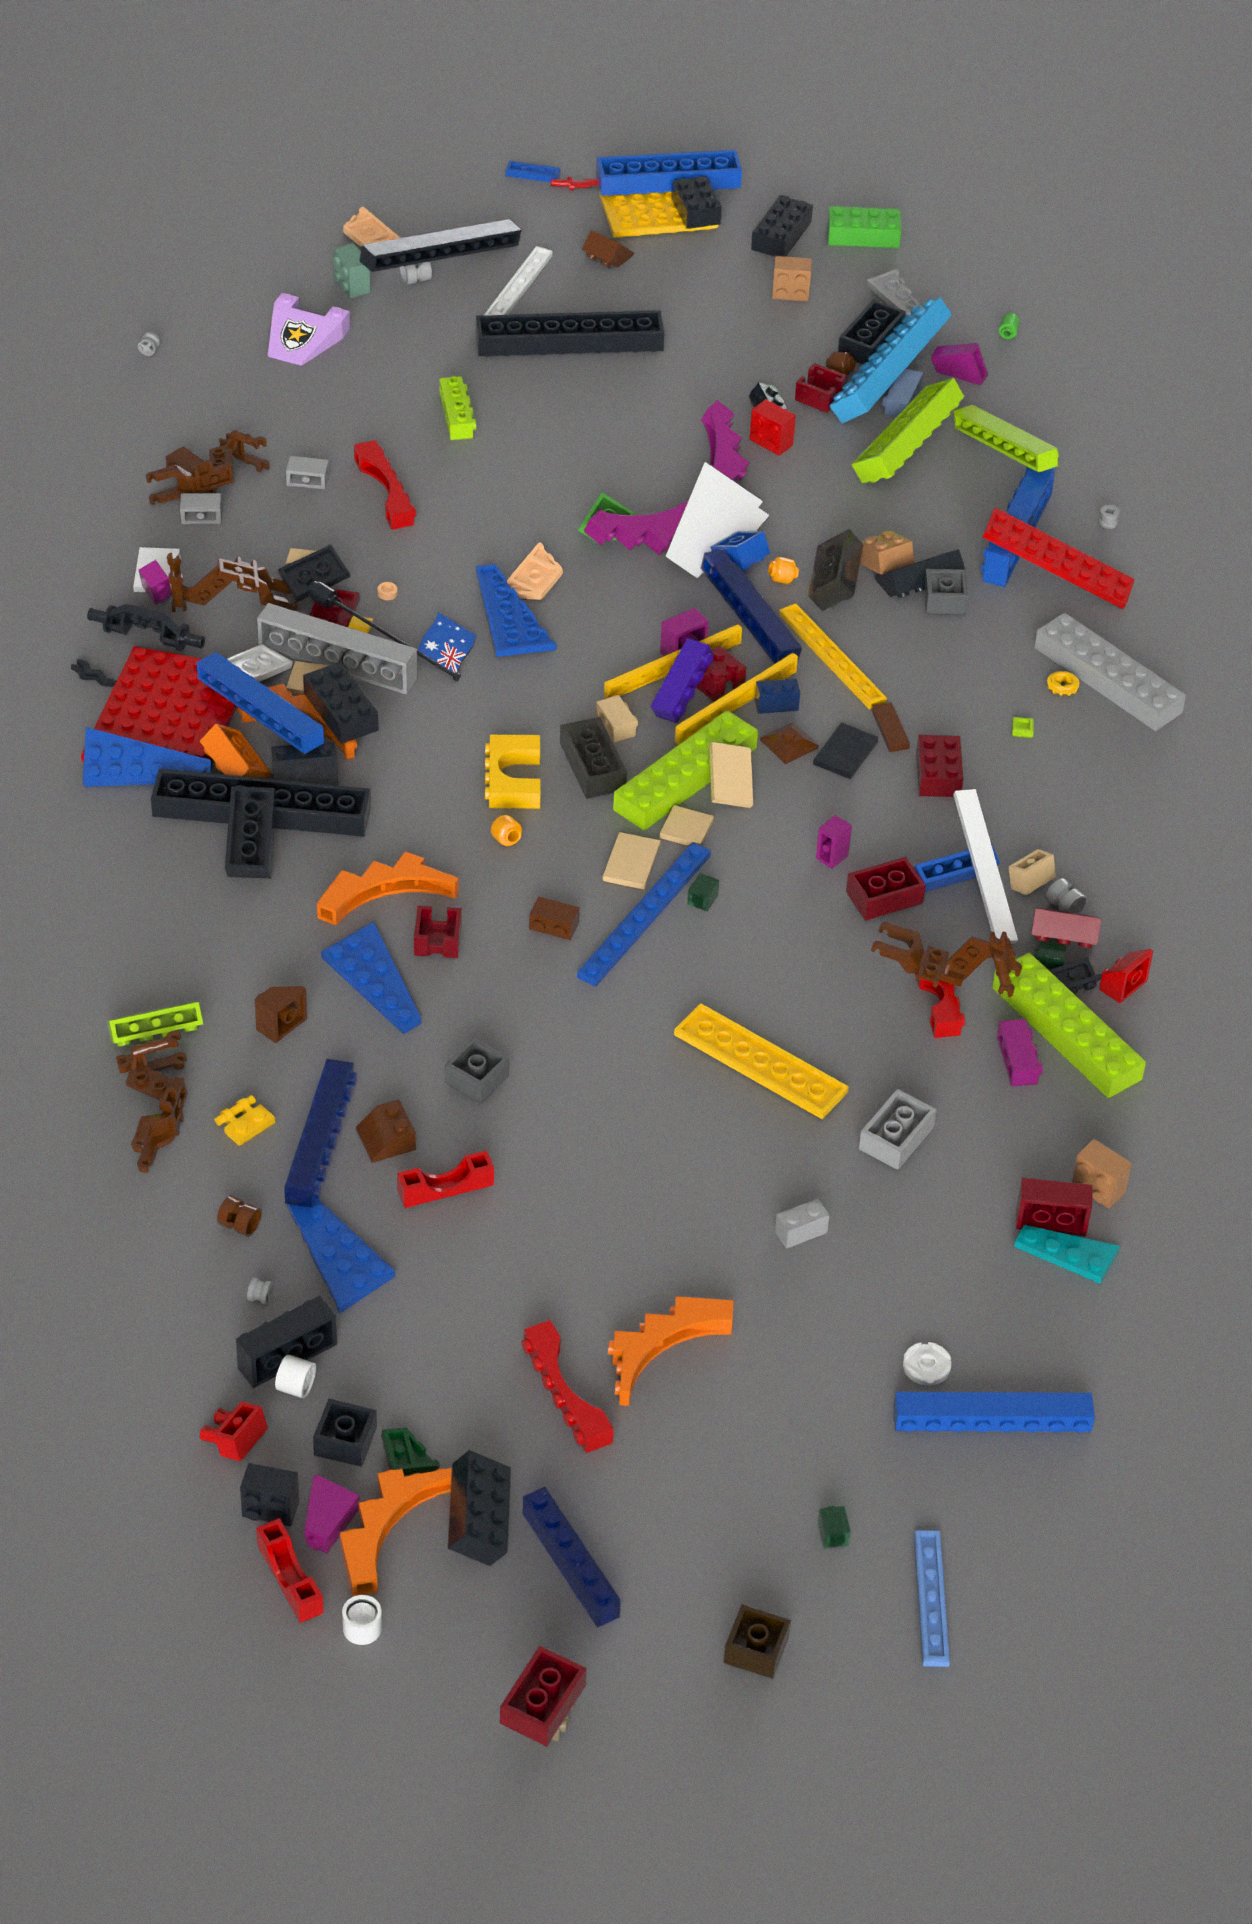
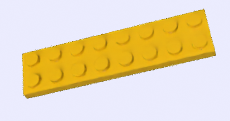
(761, 1061)

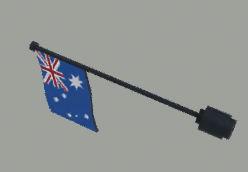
(442, 645)

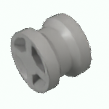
(149, 343)
(1109, 517)
(260, 1291)

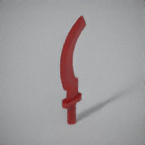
(586, 183)

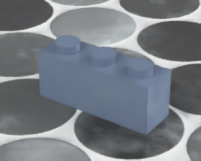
(902, 392)

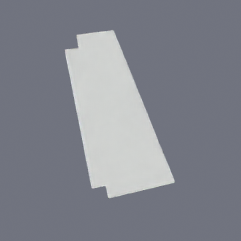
(712, 514)

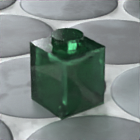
(703, 892)
(1050, 954)
(834, 1527)

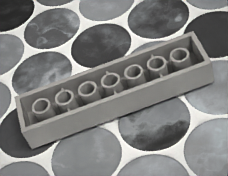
(327, 643)
(1110, 671)

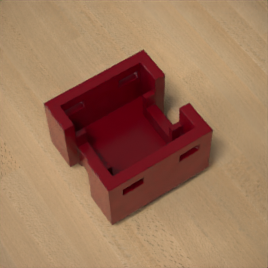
(820, 387)
(722, 669)
(437, 936)

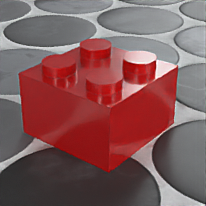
(772, 427)

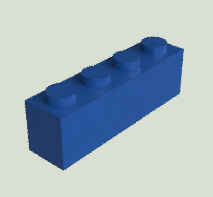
(948, 870)

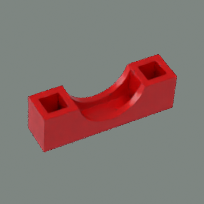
(944, 1016)
(472, 1173)
(280, 1556)

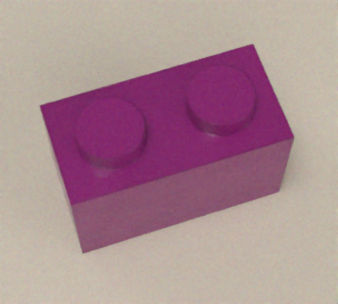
(155, 582)
(833, 841)

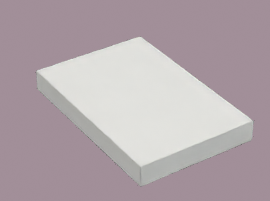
(146, 556)
(261, 662)

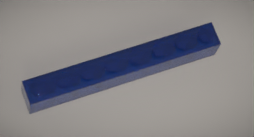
(749, 605)
(320, 1133)

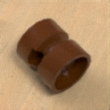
(240, 1216)

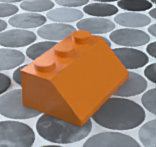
(233, 753)

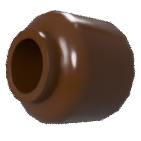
(841, 362)

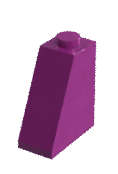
(960, 362)
(328, 1513)

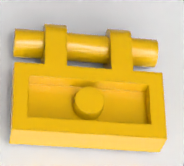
(248, 1125)

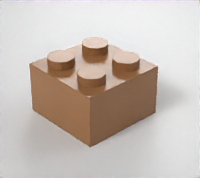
(791, 278)
(887, 552)
(1104, 1170)

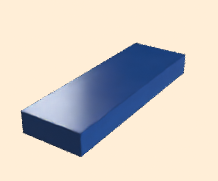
(532, 171)

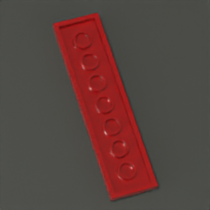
(1058, 558)

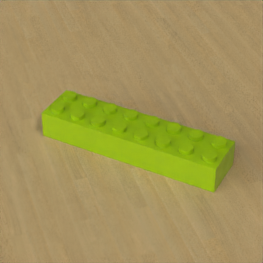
(908, 431)
(679, 772)
(1072, 1028)

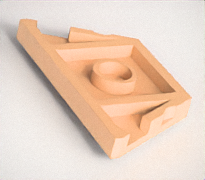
(367, 229)
(535, 574)

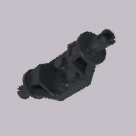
(128, 615)

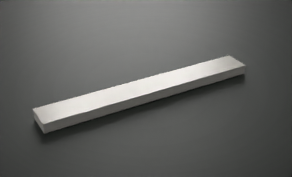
(520, 282)
(984, 864)

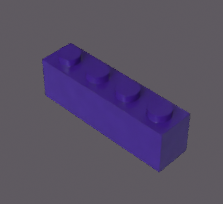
(682, 680)

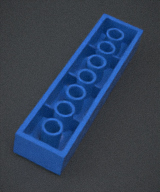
(656, 171)
(1028, 506)

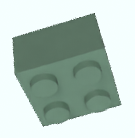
(350, 272)

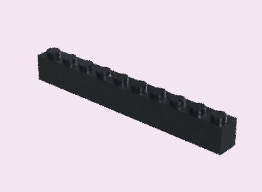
(439, 245)

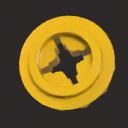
(1070, 680)

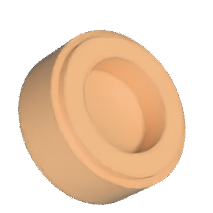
(387, 591)

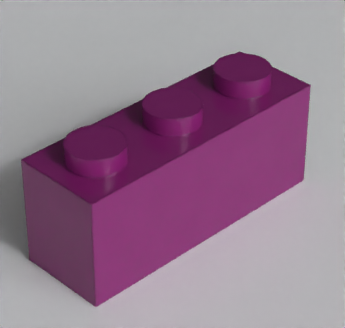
(1019, 1052)

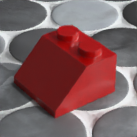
(1126, 975)

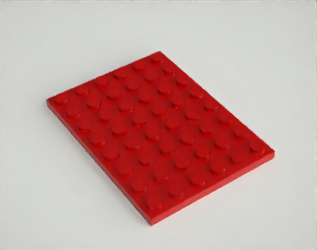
(163, 703)

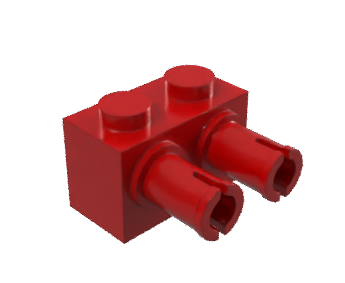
(238, 1430)

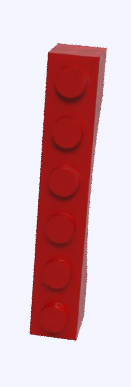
(372, 461)
(588, 1423)

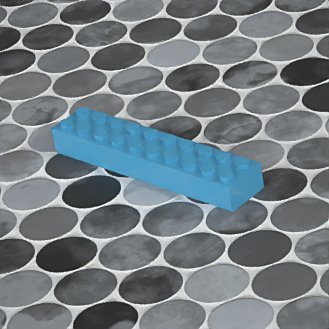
(890, 359)

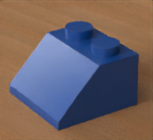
(745, 547)

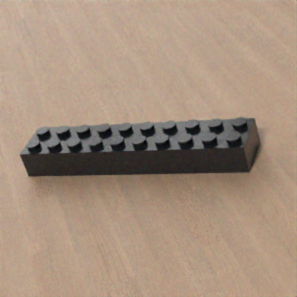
(569, 333)
(299, 804)

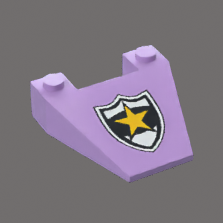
(302, 335)

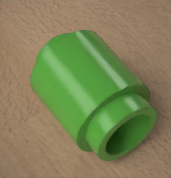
(1009, 326)

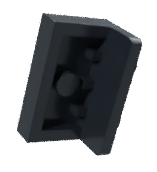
(767, 392)
(1077, 975)

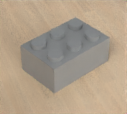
(897, 1129)

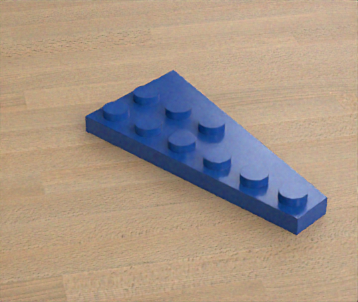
(510, 620)
(125, 761)
(371, 971)
(340, 1255)

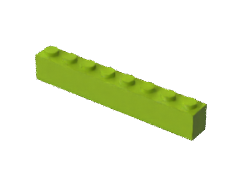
(1006, 438)

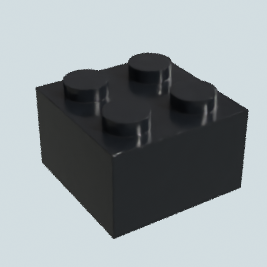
(345, 1432)
(269, 1494)

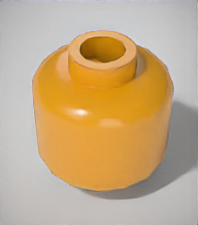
(783, 570)
(506, 830)

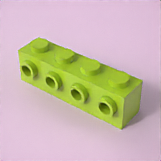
(457, 408)
(154, 1022)

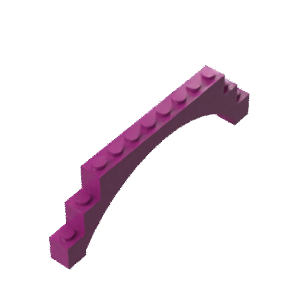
(659, 528)

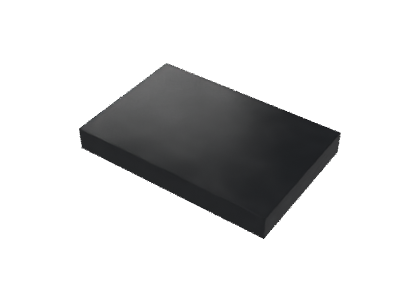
(318, 566)
(845, 750)

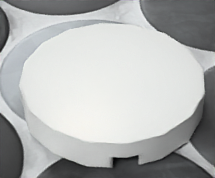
(927, 1364)

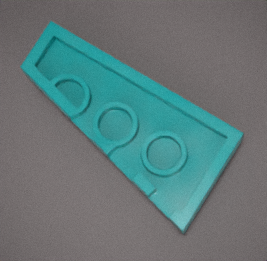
(1074, 1253)

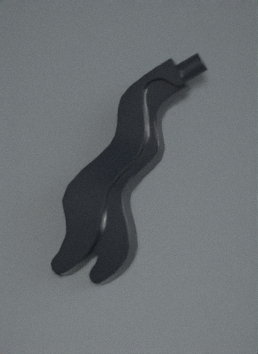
(86, 673)

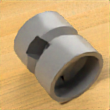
(415, 272)
(1066, 897)

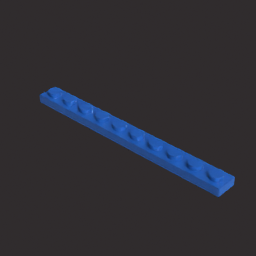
(643, 914)

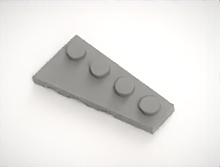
(893, 291)

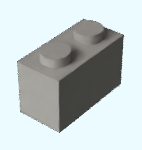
(307, 472)
(200, 508)
(802, 1223)

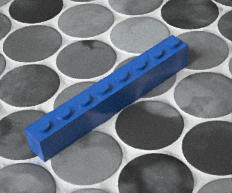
(260, 702)
(993, 1411)

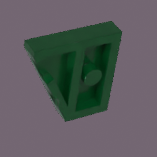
(406, 1452)

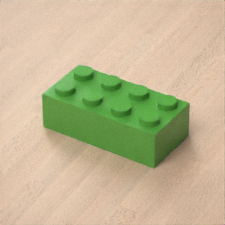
(864, 227)

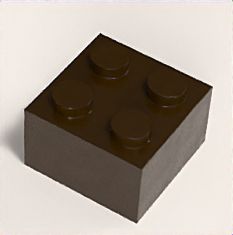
(757, 1641)

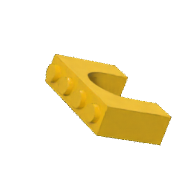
(505, 790)

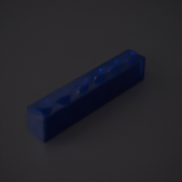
(571, 1557)

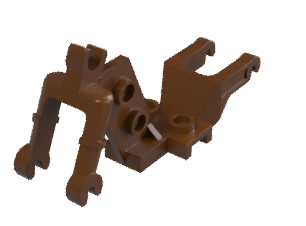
(212, 472)
(247, 576)
(935, 963)
(156, 1129)

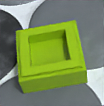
(1022, 727)

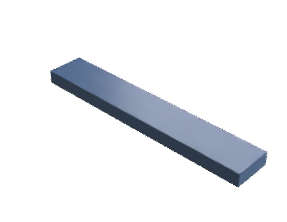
(931, 1598)

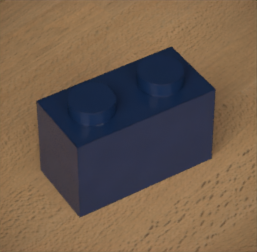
(777, 696)

